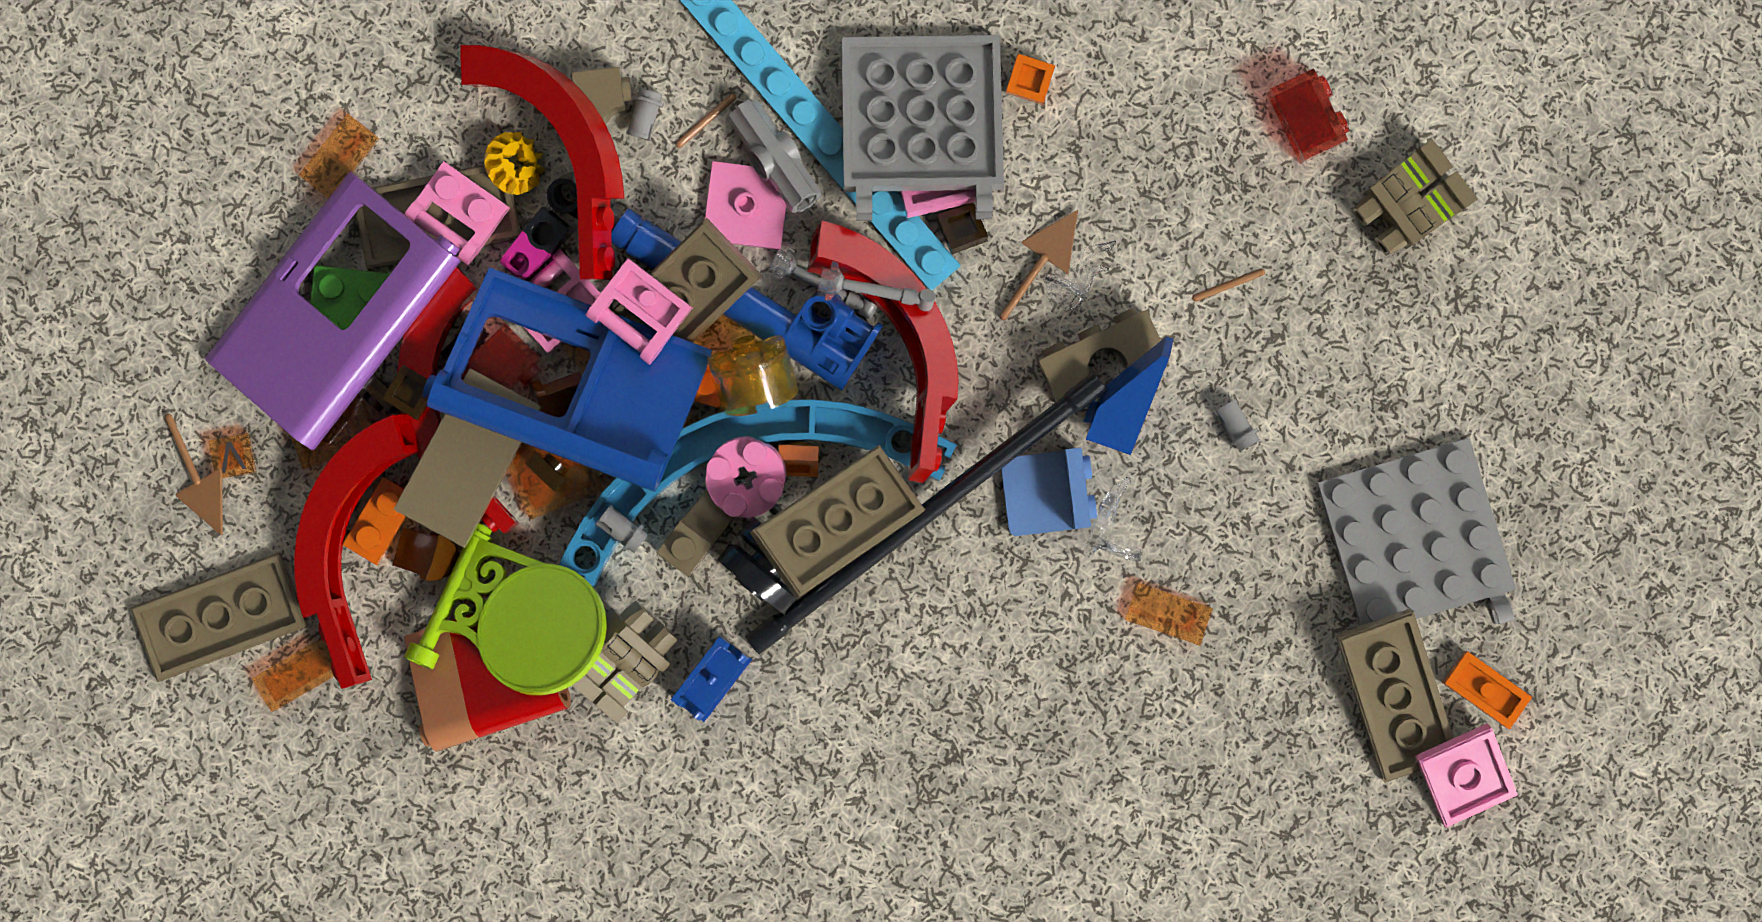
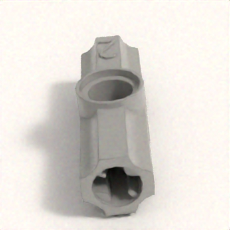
(774, 156)

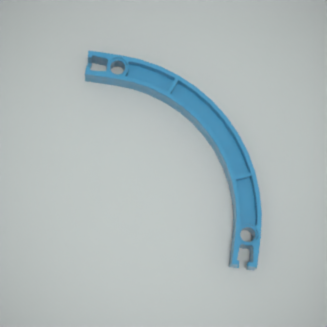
(699, 441)

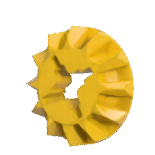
(502, 171)

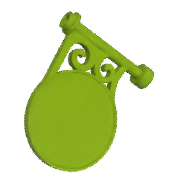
(533, 630)

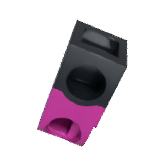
(536, 244)

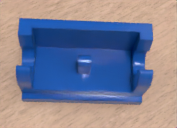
(711, 679)

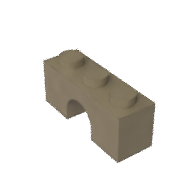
(1129, 338)

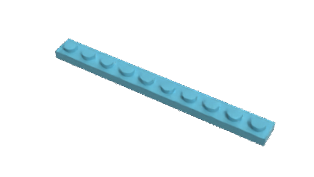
(818, 133)

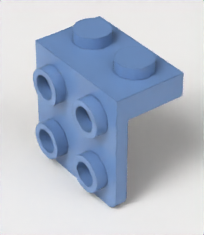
(1048, 492)

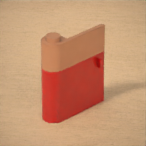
(465, 700)

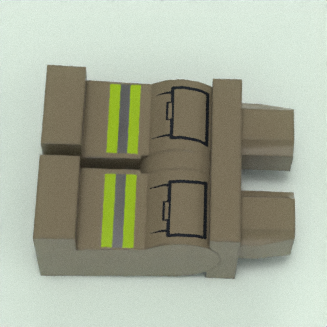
(1402, 206)
(626, 660)

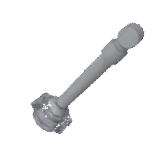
(785, 264)
(833, 281)

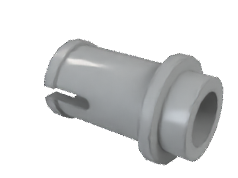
(644, 114)
(1237, 426)
(622, 529)

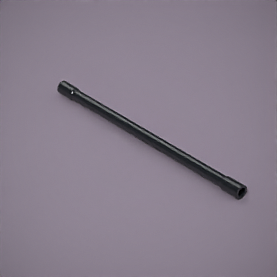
(1073, 401)

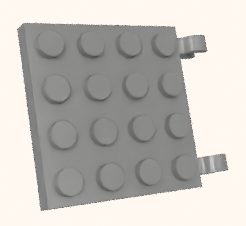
(922, 117)
(1418, 535)

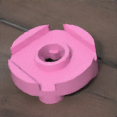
(754, 456)

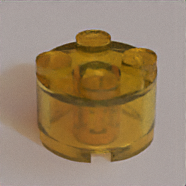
(753, 375)

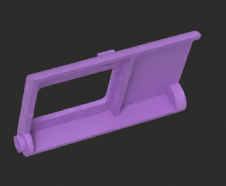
(293, 355)

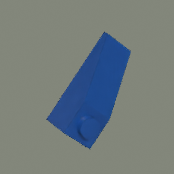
(1123, 408)

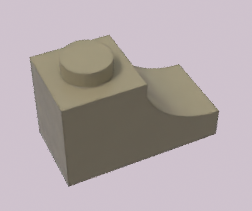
(605, 90)
(695, 535)

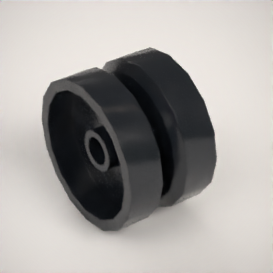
(756, 571)

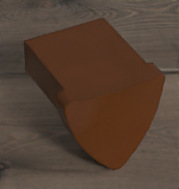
(555, 395)
(425, 554)

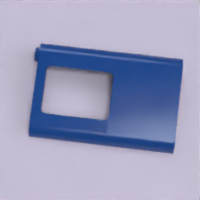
(622, 410)

